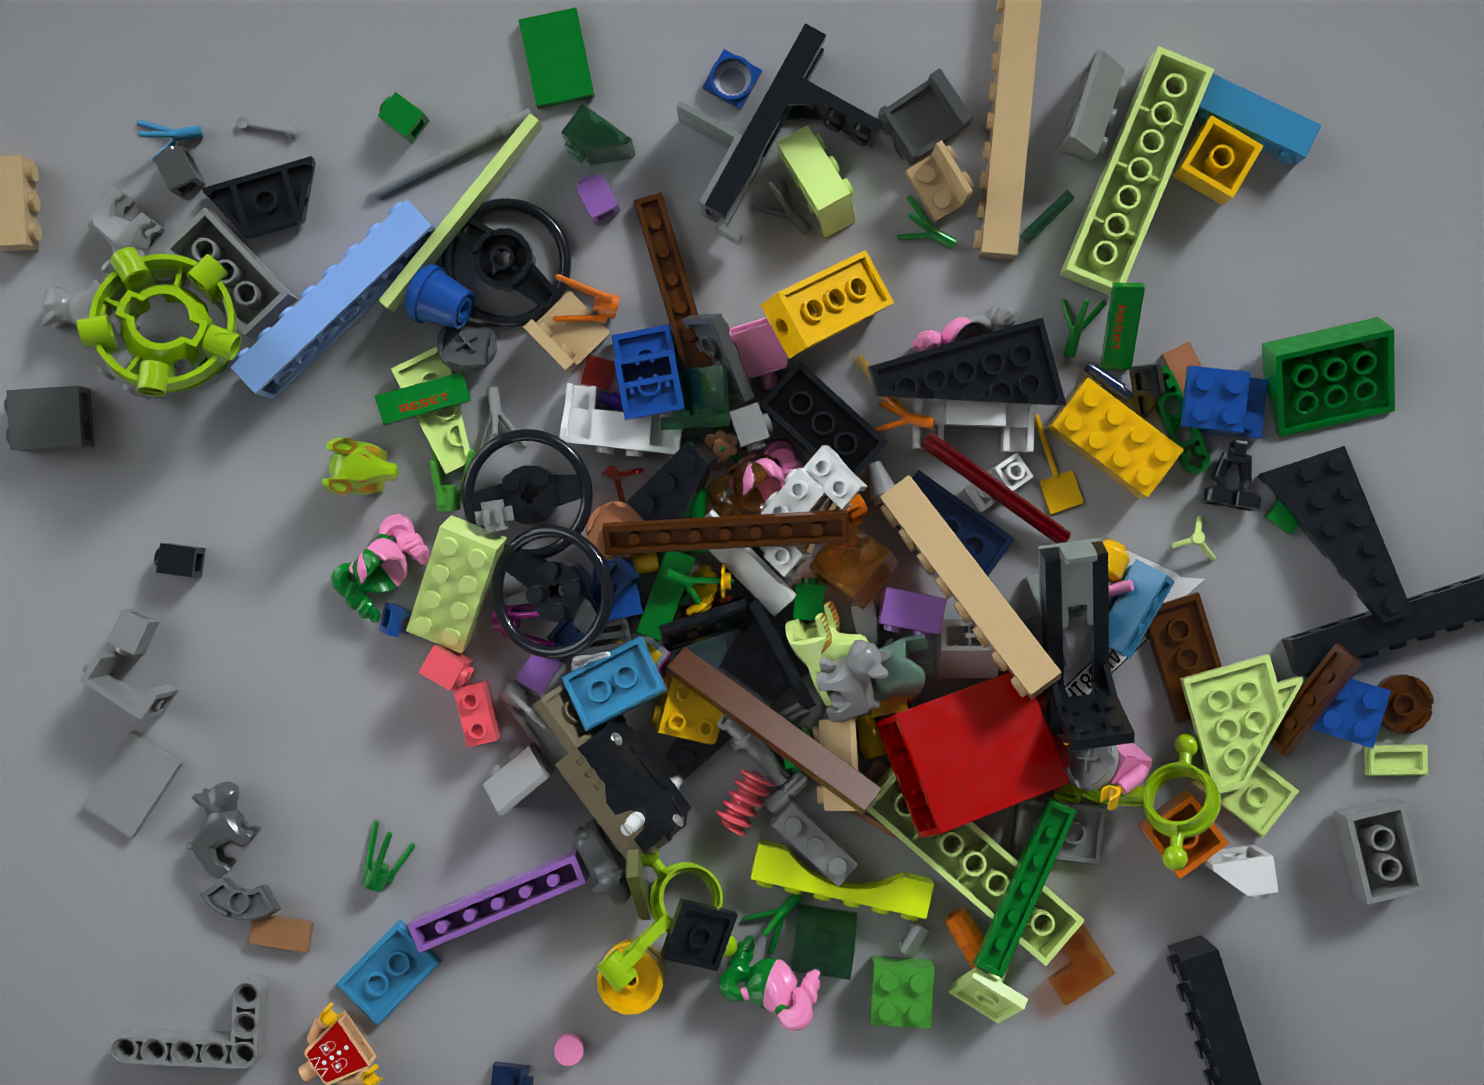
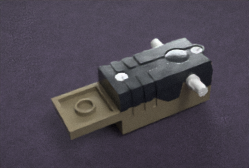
(616, 778)

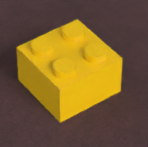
(1217, 160)

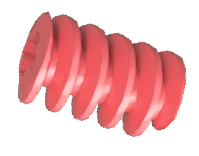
(743, 801)

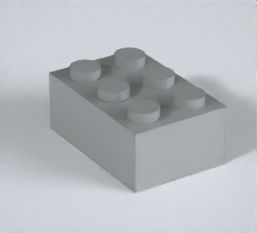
(1379, 850)

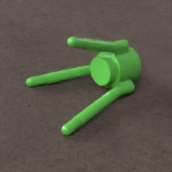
(447, 496)

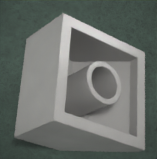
(517, 778)

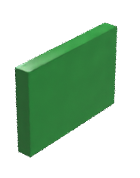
(556, 58)

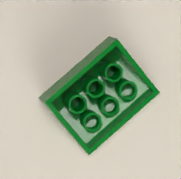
(1330, 376)

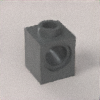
(179, 170)

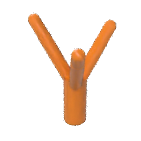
(909, 417)

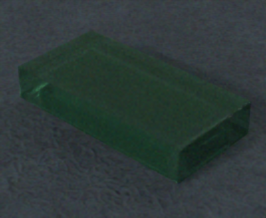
(1047, 217)

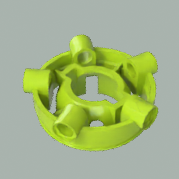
(132, 286)

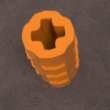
(965, 933)

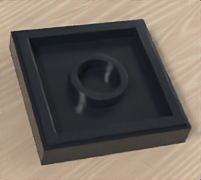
(698, 934)

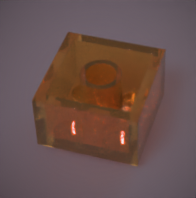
(855, 567)

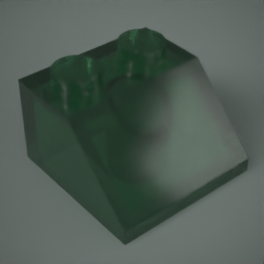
(595, 139)
(824, 941)

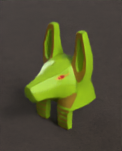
(357, 467)

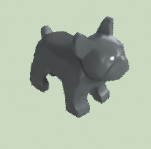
(222, 824)
(603, 863)

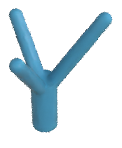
(165, 132)

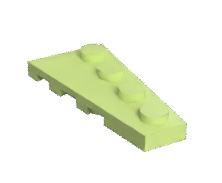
(444, 427)

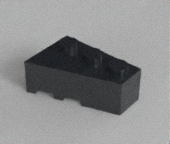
(676, 484)

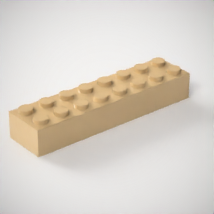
(971, 588)

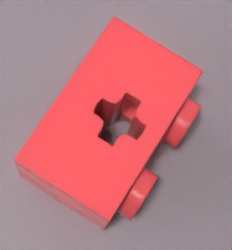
(447, 667)
(477, 713)

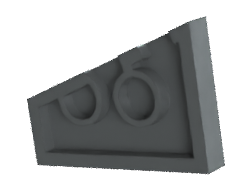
(718, 346)

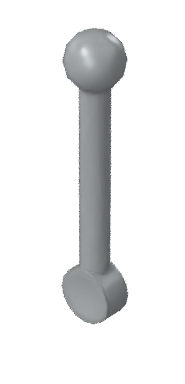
(244, 124)

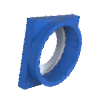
(724, 62)

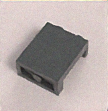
(924, 117)
(49, 418)

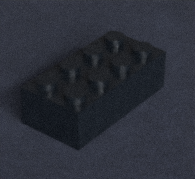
(819, 417)

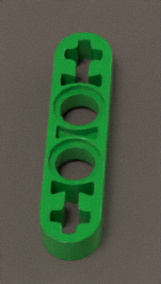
(1172, 422)

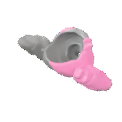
(966, 327)

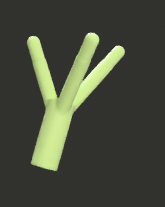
(1196, 539)

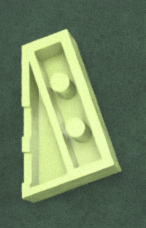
(818, 179)

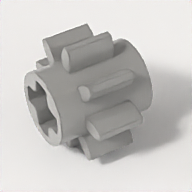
(494, 516)

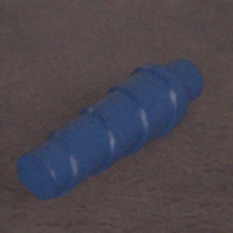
(1107, 381)

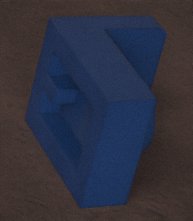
(511, 1074)

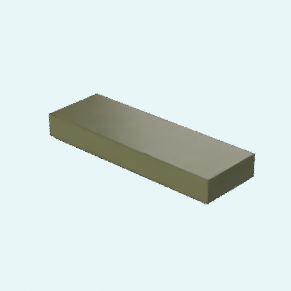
(638, 883)

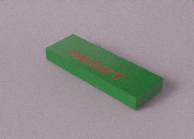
(1122, 325)
(422, 398)

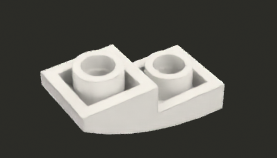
(1010, 472)

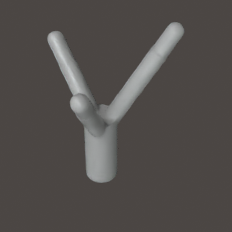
(495, 413)

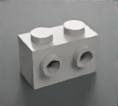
(751, 427)

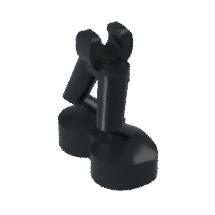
(1222, 494)

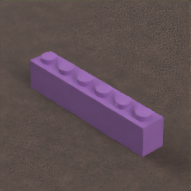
(498, 900)

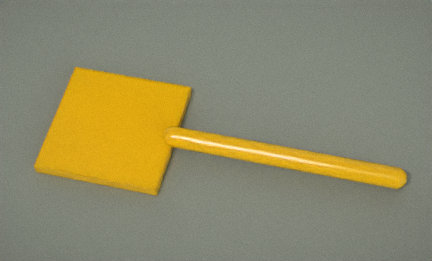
(1062, 489)

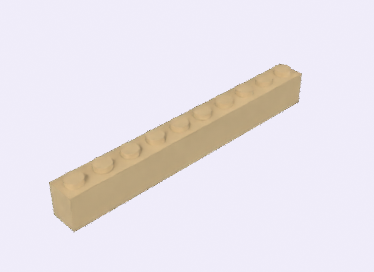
(1008, 129)

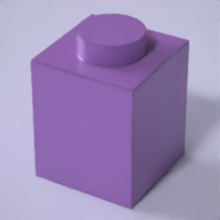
(597, 197)
(539, 673)

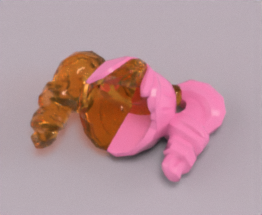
(756, 482)

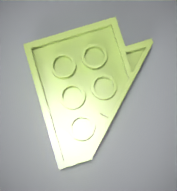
(1237, 715)

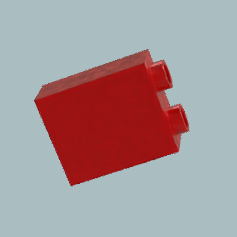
(972, 754)

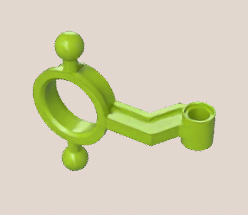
(1174, 856)
(618, 966)

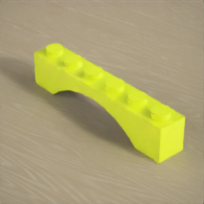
(900, 893)

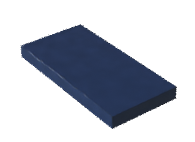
(979, 535)

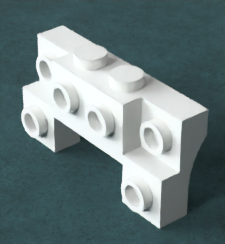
(1013, 419)
(609, 430)
(806, 491)

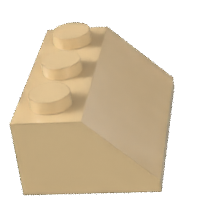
(840, 740)

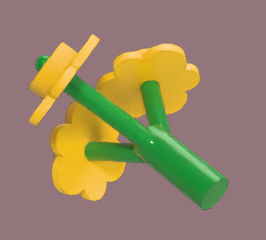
(703, 583)

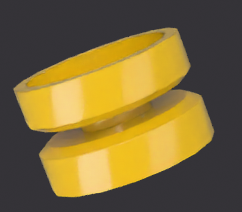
(642, 990)

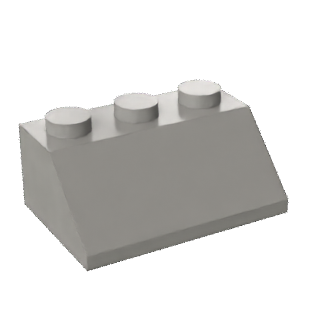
(1093, 108)

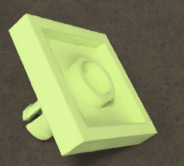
(988, 994)

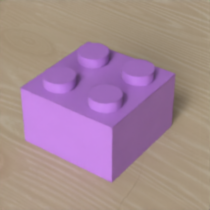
(910, 610)

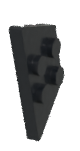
(267, 198)

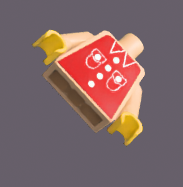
(338, 1052)

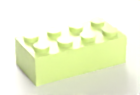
(455, 584)

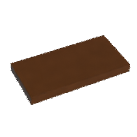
(1182, 647)

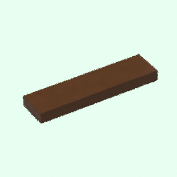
(1314, 698)

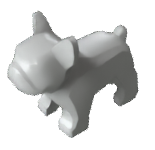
(120, 232)
(68, 307)
(852, 678)

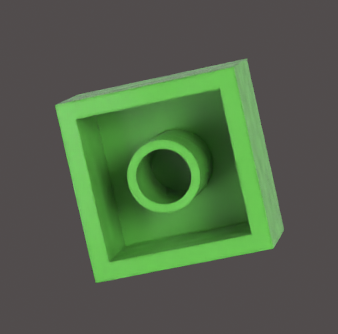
(901, 992)

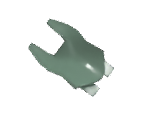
(905, 676)

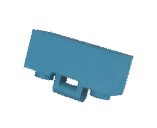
(1136, 609)

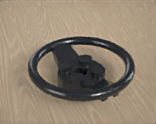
(521, 270)
(551, 489)
(543, 581)

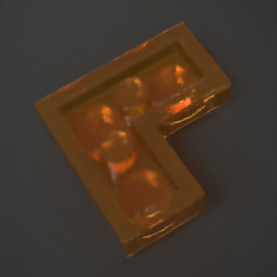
(1086, 969)

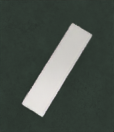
(755, 576)

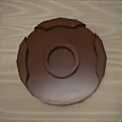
(1407, 705)

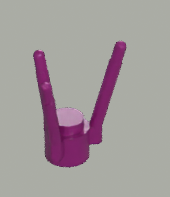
(516, 616)

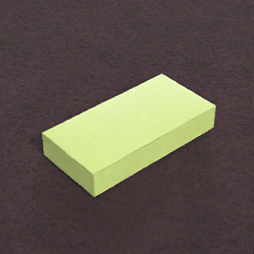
(1396, 760)

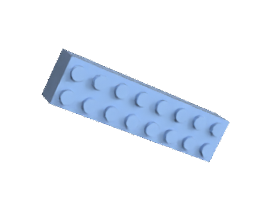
(333, 303)

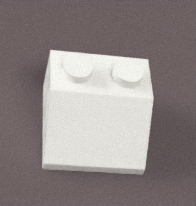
(1246, 869)

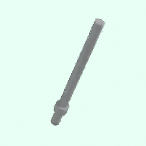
(504, 127)

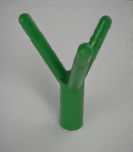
(932, 232)
(1076, 330)
(780, 914)

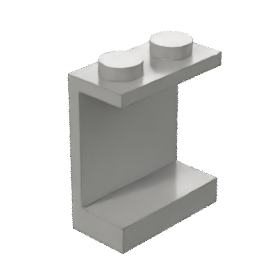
(142, 706)

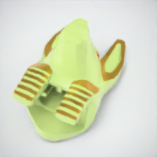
(819, 641)

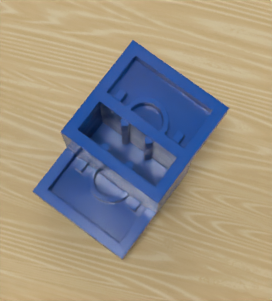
(647, 372)
(1224, 402)

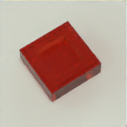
(598, 373)

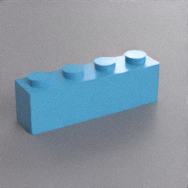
(1262, 120)

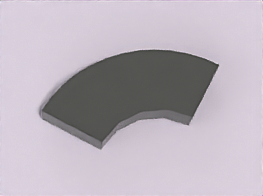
(241, 903)

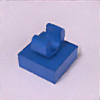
(392, 619)

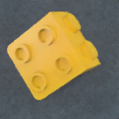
(685, 714)

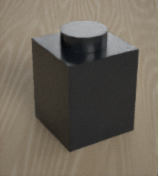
(179, 560)

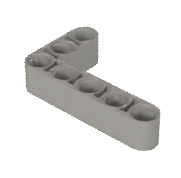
(203, 1041)

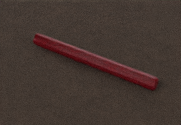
(995, 489)

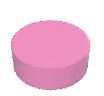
(569, 1049)

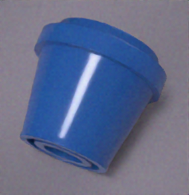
(438, 298)

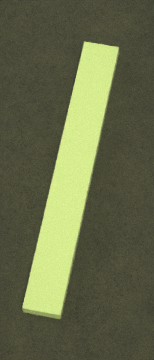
(463, 210)

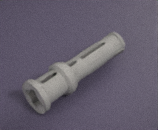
(755, 749)

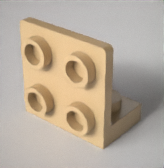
(940, 182)
(567, 341)

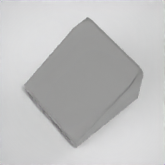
(913, 938)

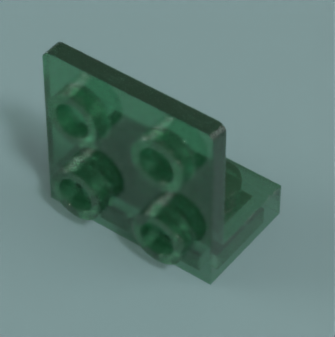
(704, 400)

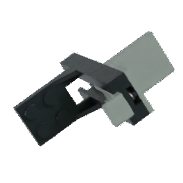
(787, 99)
(1072, 585)

